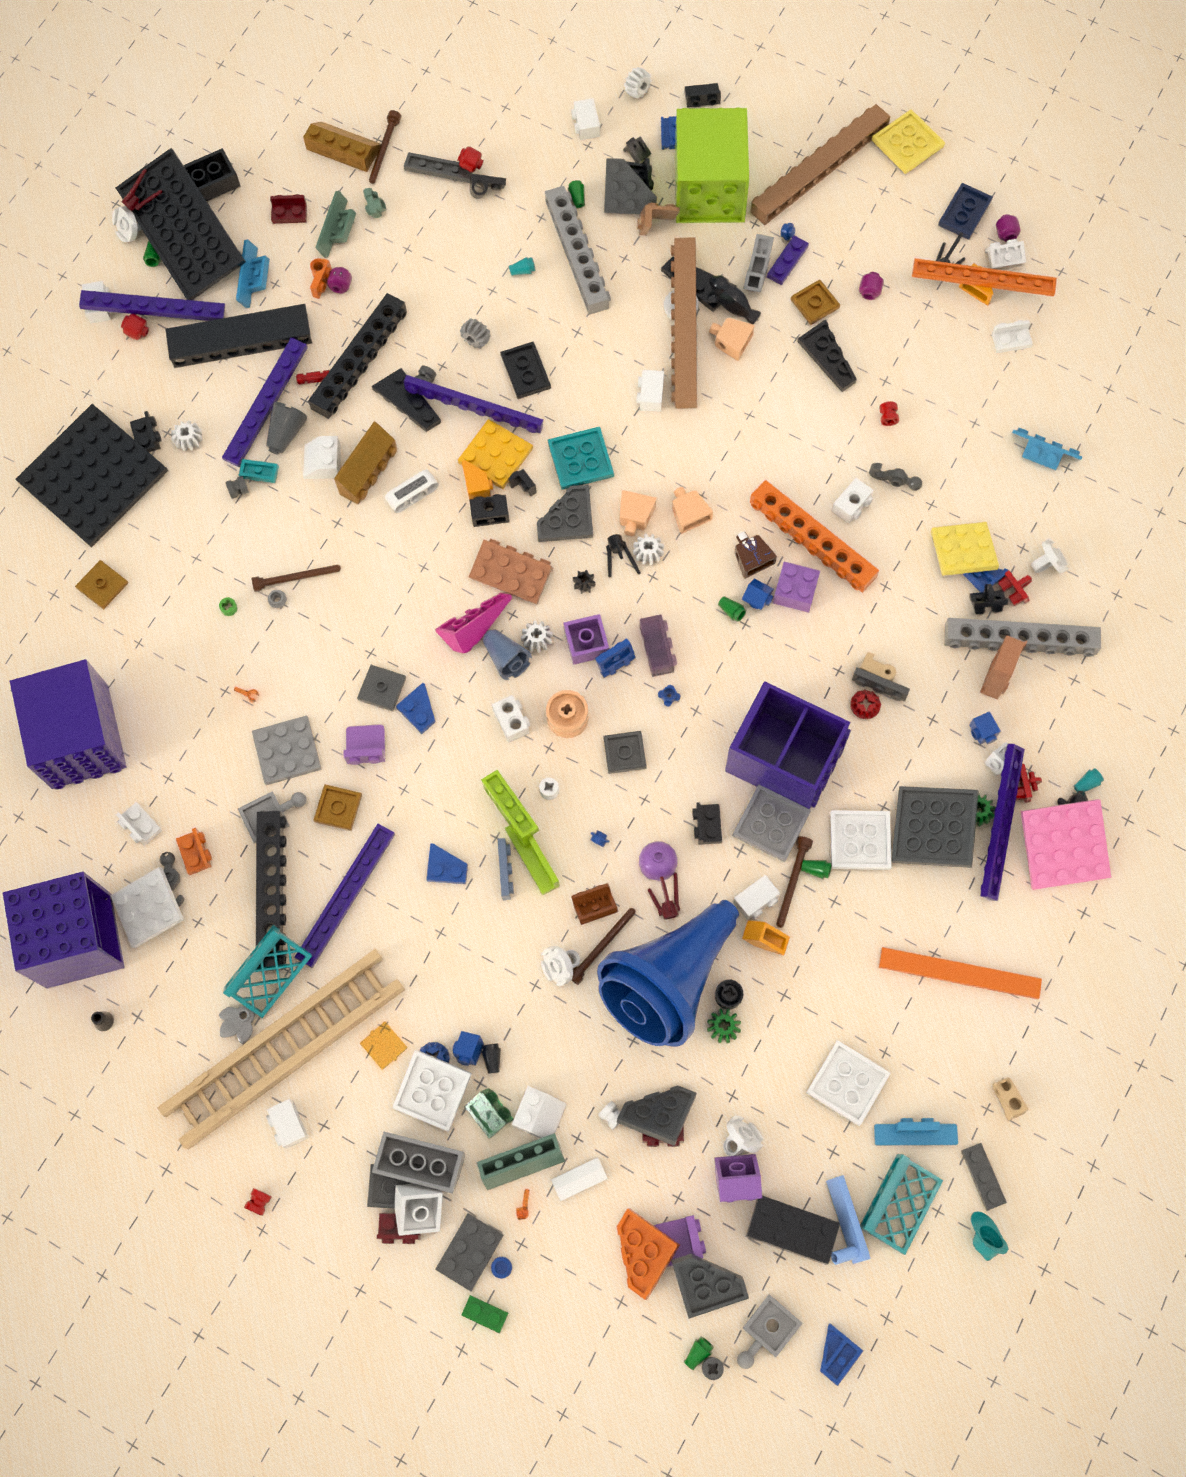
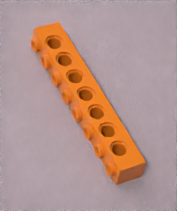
(824, 538)

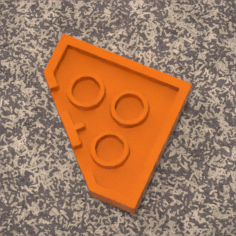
(644, 1252)

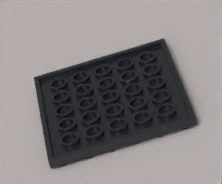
(91, 475)

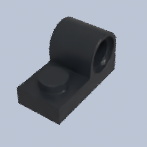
(484, 181)

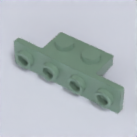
(336, 224)

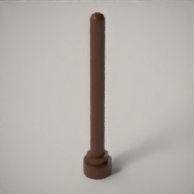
(393, 119)
(260, 583)
(803, 846)
(578, 972)

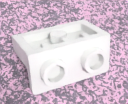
(1006, 254)
(1012, 336)
(139, 823)

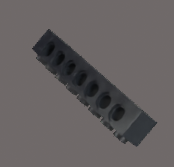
(348, 360)
(266, 821)

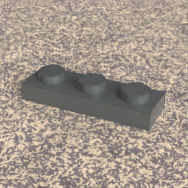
(880, 684)
(983, 1176)

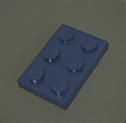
(965, 211)

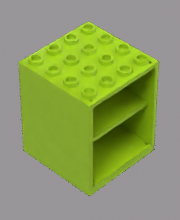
(711, 165)

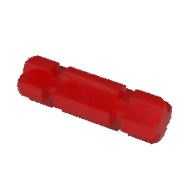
(311, 377)

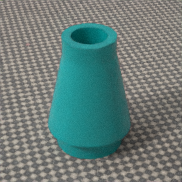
(524, 266)
(1090, 780)

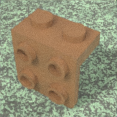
(654, 211)

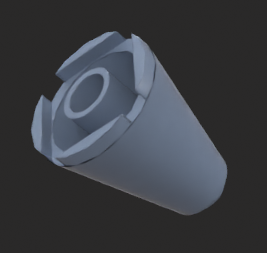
(506, 654)

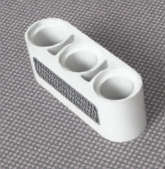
(411, 491)

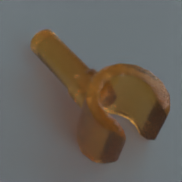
(247, 693)
(522, 1212)

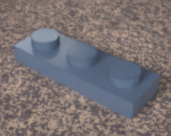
(504, 851)

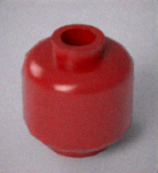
(470, 159)
(134, 326)

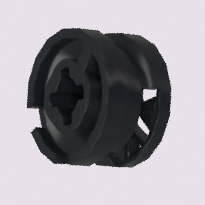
(729, 994)

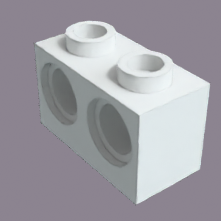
(506, 720)

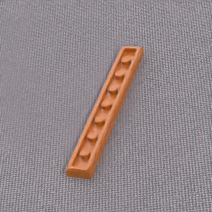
(984, 277)
(960, 973)

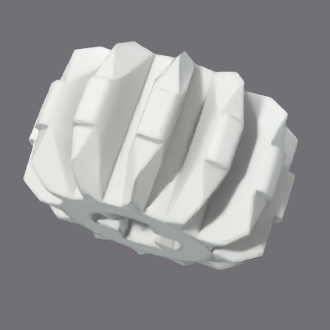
(637, 82)
(186, 435)
(648, 543)
(536, 643)

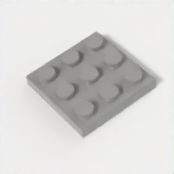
(286, 750)
(771, 823)

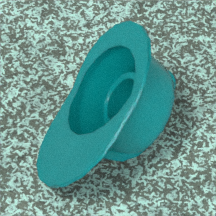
(987, 1236)

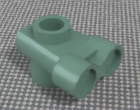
(374, 204)

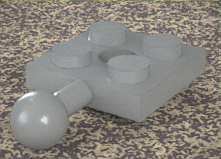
(267, 803)
(771, 1341)

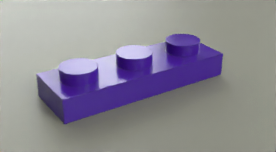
(787, 260)

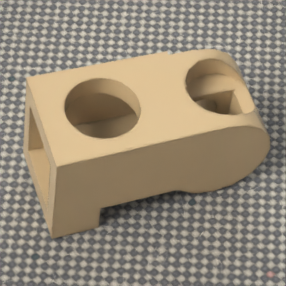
(886, 671)
(1010, 1098)

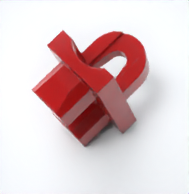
(1010, 581)

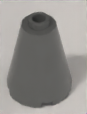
(283, 427)

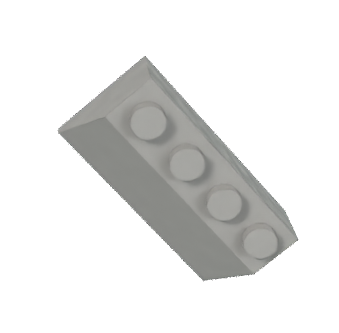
(418, 1162)

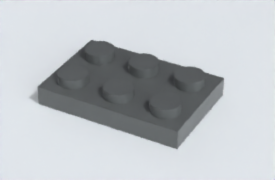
(469, 1252)

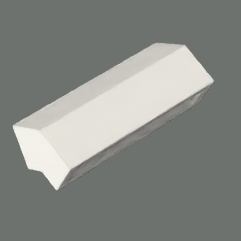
(579, 1179)

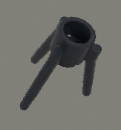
(946, 258)
(616, 546)

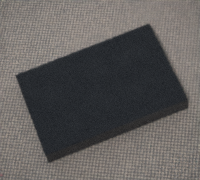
(525, 370)

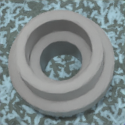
(277, 594)

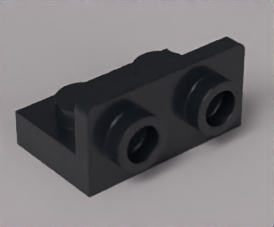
(702, 95)
(145, 432)
(708, 824)

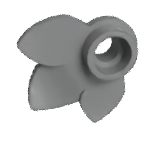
(235, 1025)

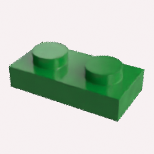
(484, 1314)

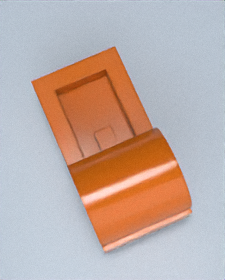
(320, 277)

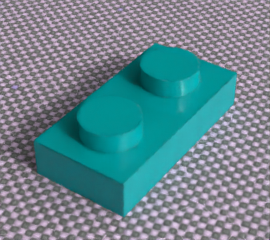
(258, 470)

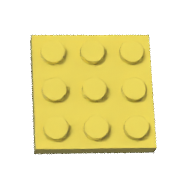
(908, 141)
(964, 548)

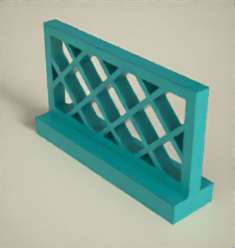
(253, 961)
(883, 1199)

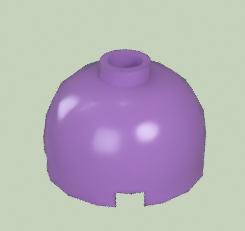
(658, 860)

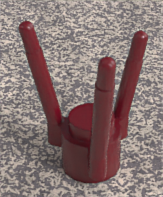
(131, 199)
(668, 909)

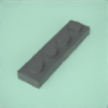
(436, 167)

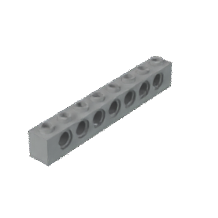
(572, 238)
(1050, 632)

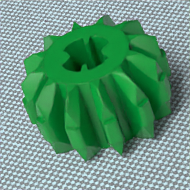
(987, 811)
(720, 1031)

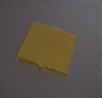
(383, 1045)

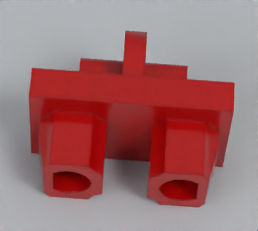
(1024, 792)

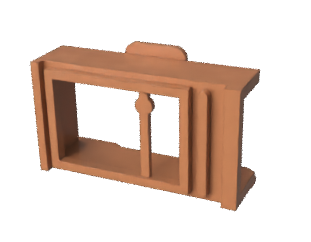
(1002, 667)

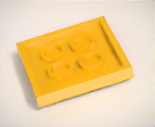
(496, 452)

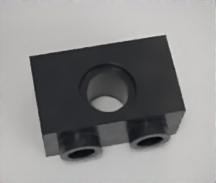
(498, 515)

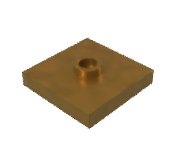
(815, 302)
(101, 584)
(337, 807)

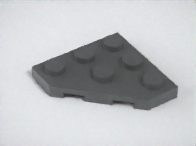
(625, 189)
(568, 517)
(659, 1113)
(707, 1285)

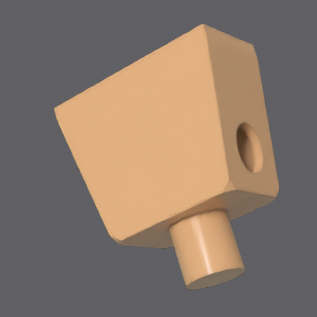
(732, 336)
(690, 510)
(635, 511)

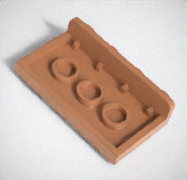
(511, 571)

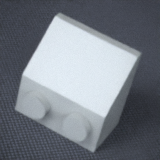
(322, 458)
(538, 1113)
(417, 1209)

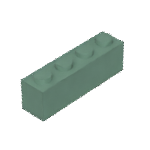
(520, 1161)

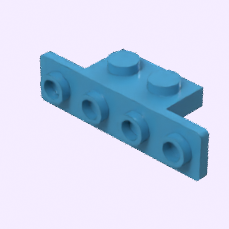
(252, 274)
(1043, 452)
(915, 1133)

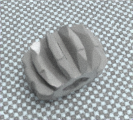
(475, 333)

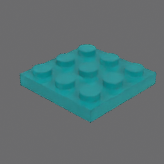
(580, 458)

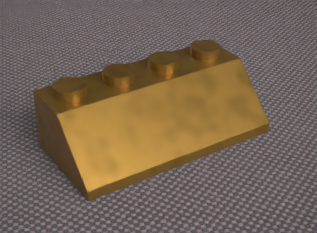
(341, 145)
(365, 463)

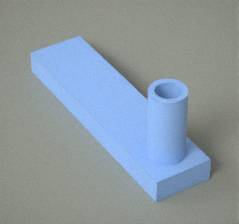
(856, 1245)

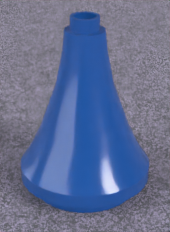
(660, 983)

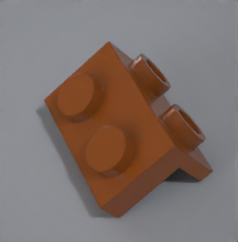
(594, 903)

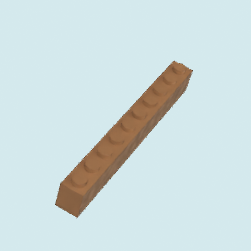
(819, 164)
(685, 323)

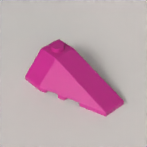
(470, 628)

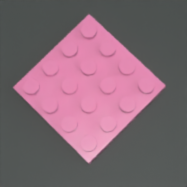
(1065, 844)

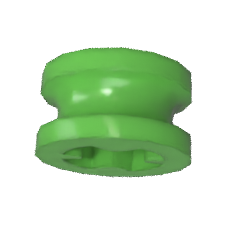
(224, 602)

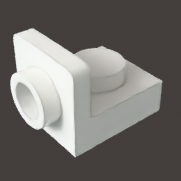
(996, 759)

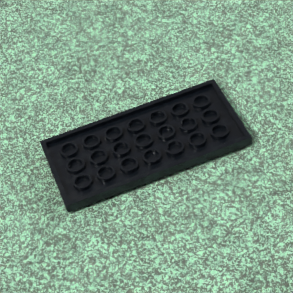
(182, 226)

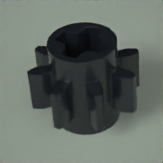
(583, 587)

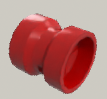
(889, 415)
(257, 1202)

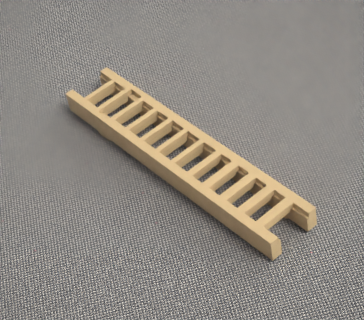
(286, 1067)

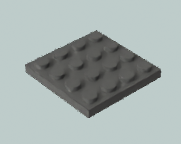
(935, 826)

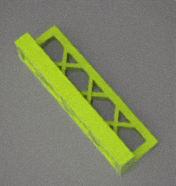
(510, 806)
(535, 863)

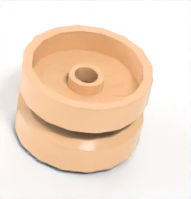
(568, 703)

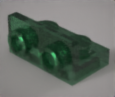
(489, 1112)

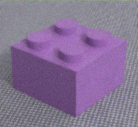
(796, 587)
(585, 638)
(738, 1178)

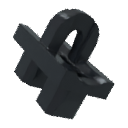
(988, 598)

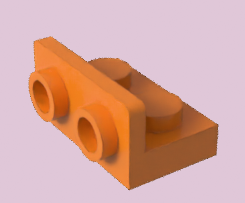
(193, 851)

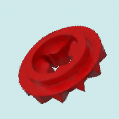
(860, 710)

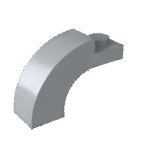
(759, 263)

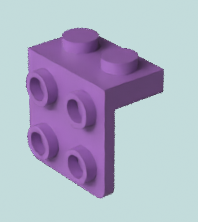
(365, 744)
(685, 1233)

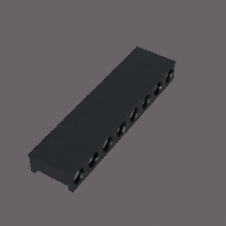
(237, 333)

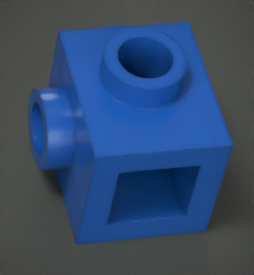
(758, 594)
(984, 728)
(468, 1048)

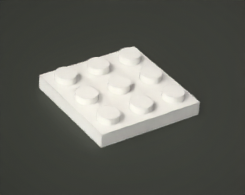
(860, 840)
(147, 907)
(848, 1083)
(432, 1090)

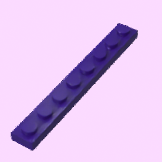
(151, 305)
(264, 401)
(479, 406)
(1002, 822)
(346, 893)

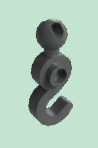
(896, 477)
(171, 874)

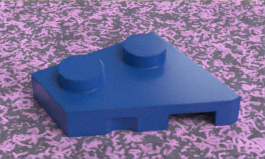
(991, 577)
(417, 709)
(445, 867)
(838, 1355)

